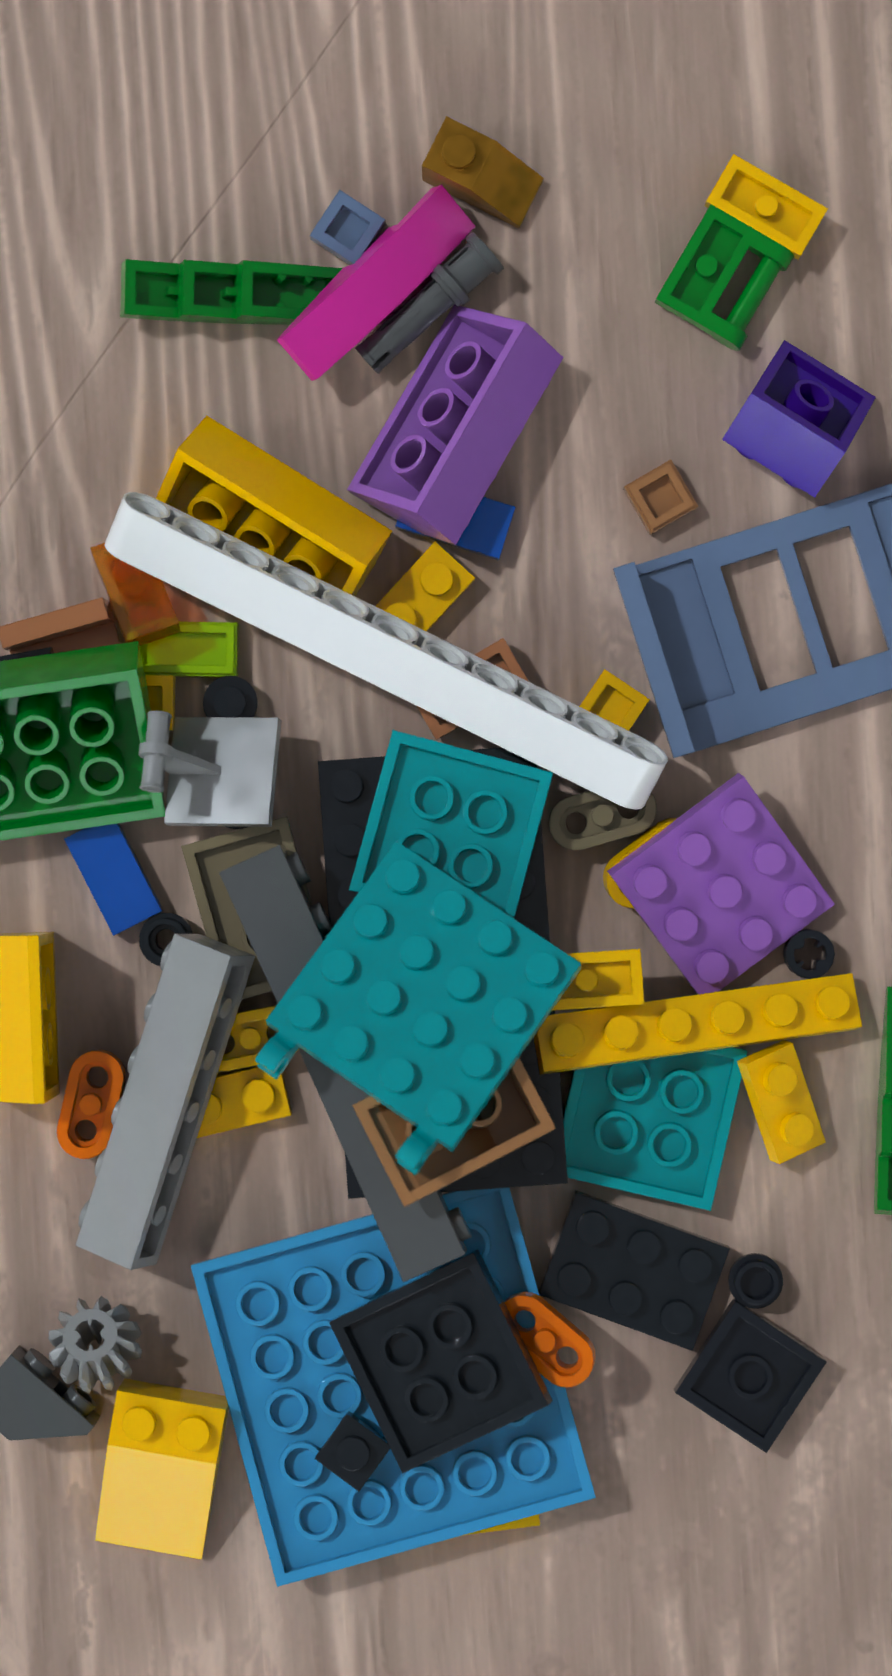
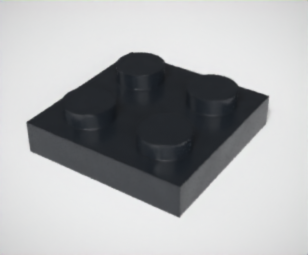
(750, 1375)

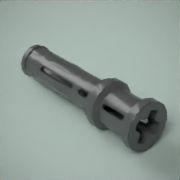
(447, 287)

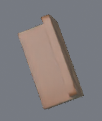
(64, 629)

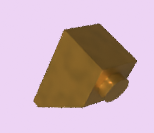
(481, 172)

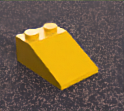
(161, 1468)

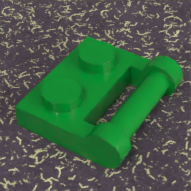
(709, 266)

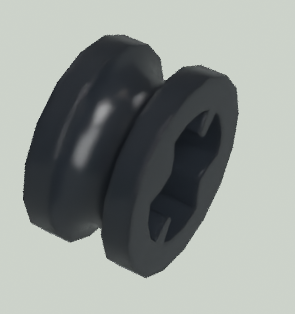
(820, 965)

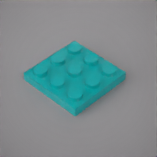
(459, 813)
(654, 1124)

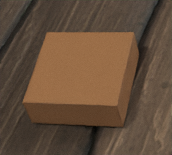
(660, 497)

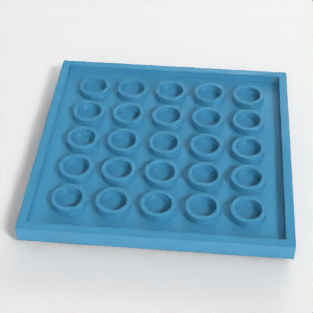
(294, 1386)

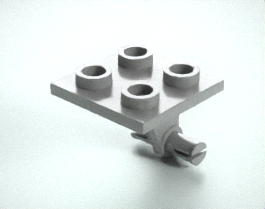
(216, 768)

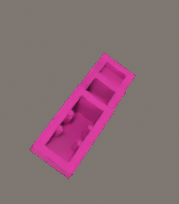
(375, 283)

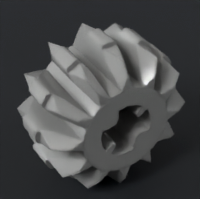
(90, 1325)

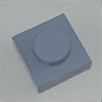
(347, 228)

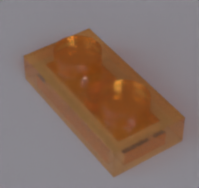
(136, 599)

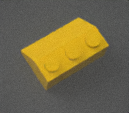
(28, 1018)

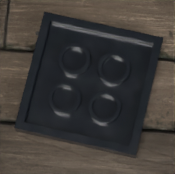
(440, 1361)

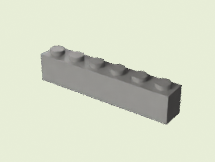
(164, 1100)

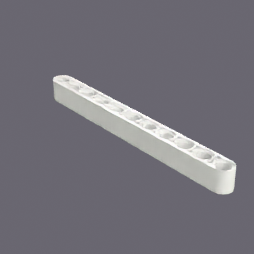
(385, 650)

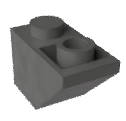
(38, 1403)

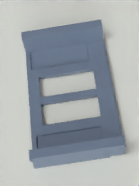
(696, 645)

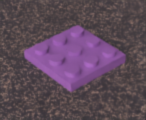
(721, 886)

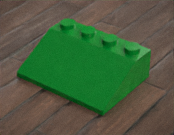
(73, 741)

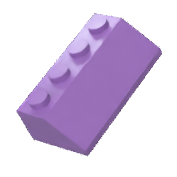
(456, 422)

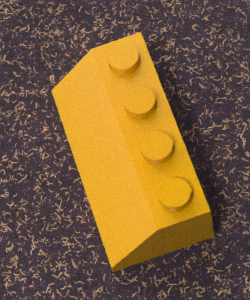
(272, 507)

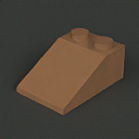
(504, 1125)

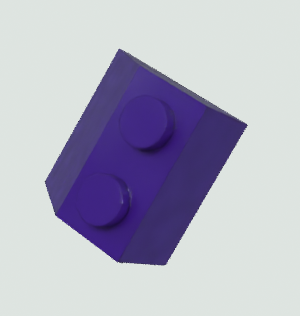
(799, 419)

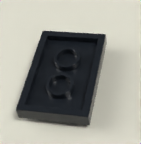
(634, 1270)

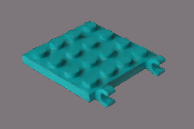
(420, 1000)

